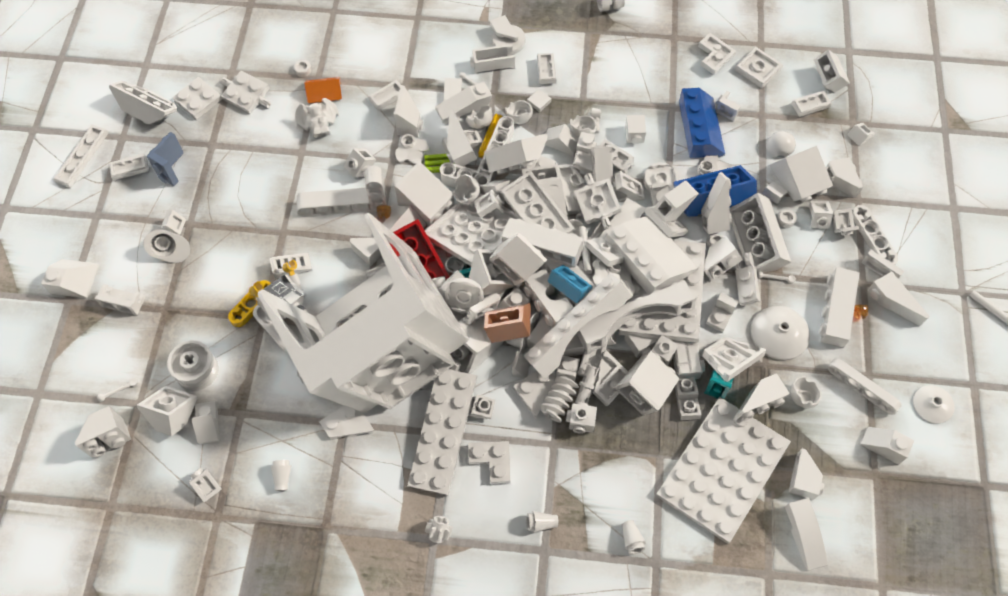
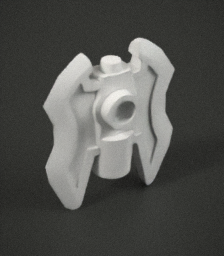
(617, 271)

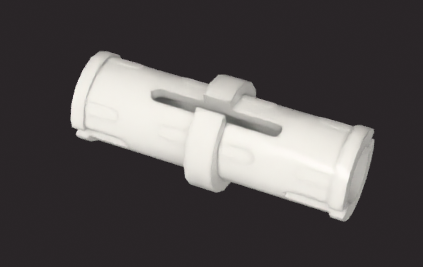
(587, 384)

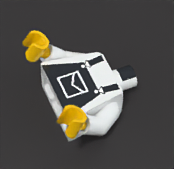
(285, 287)

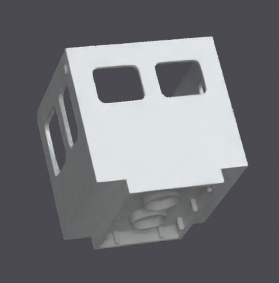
(383, 349)

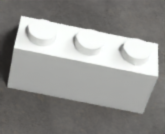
(515, 154)

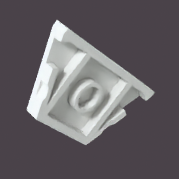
(731, 357)

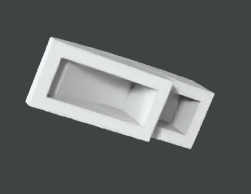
(807, 534)

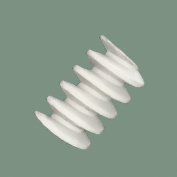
(557, 398)

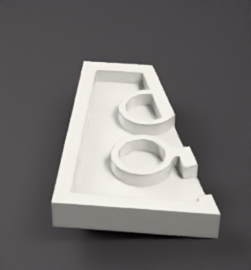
(571, 182)

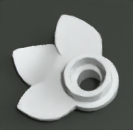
(411, 151)
(711, 164)

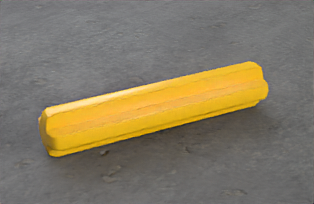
(489, 133)

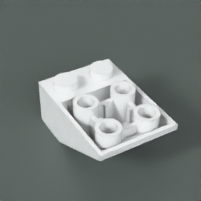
(551, 180)

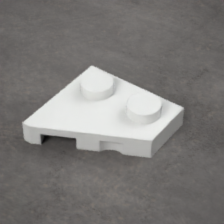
(534, 390)

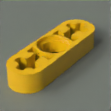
(237, 310)

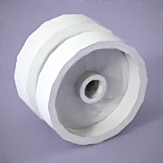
(193, 365)

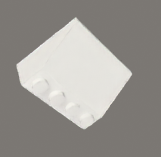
(649, 254)

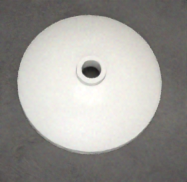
(780, 342)

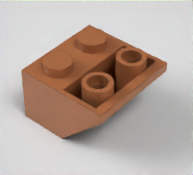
(508, 323)

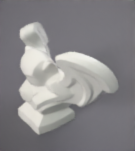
(317, 118)

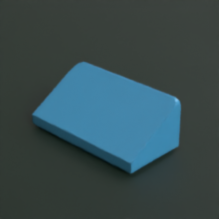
(569, 283)

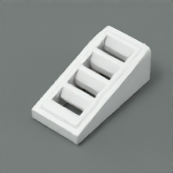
(280, 260)

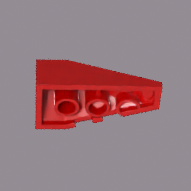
(417, 239)

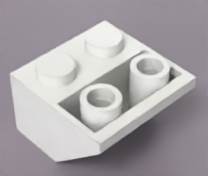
(517, 258)
(102, 432)

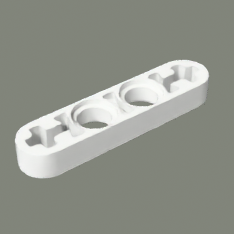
(877, 235)
(864, 386)

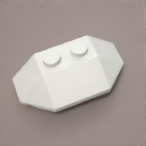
(141, 102)

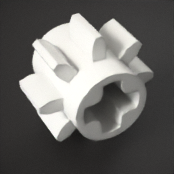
(438, 529)

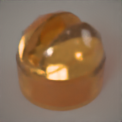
(383, 210)
(861, 310)

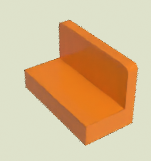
(323, 88)

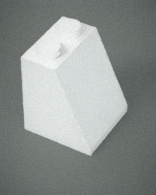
(803, 174)
(424, 193)
(477, 349)
(648, 383)

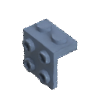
(164, 156)

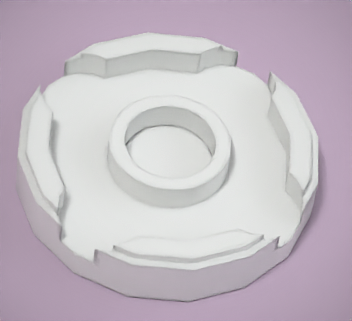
(517, 46)
(660, 171)
(463, 294)

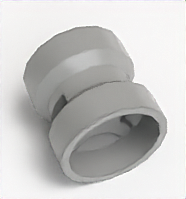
(454, 264)

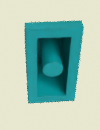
(717, 386)

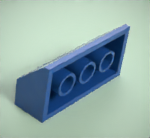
(700, 123)
(742, 187)

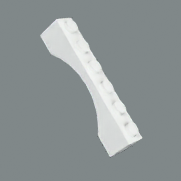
(670, 300)
(549, 350)

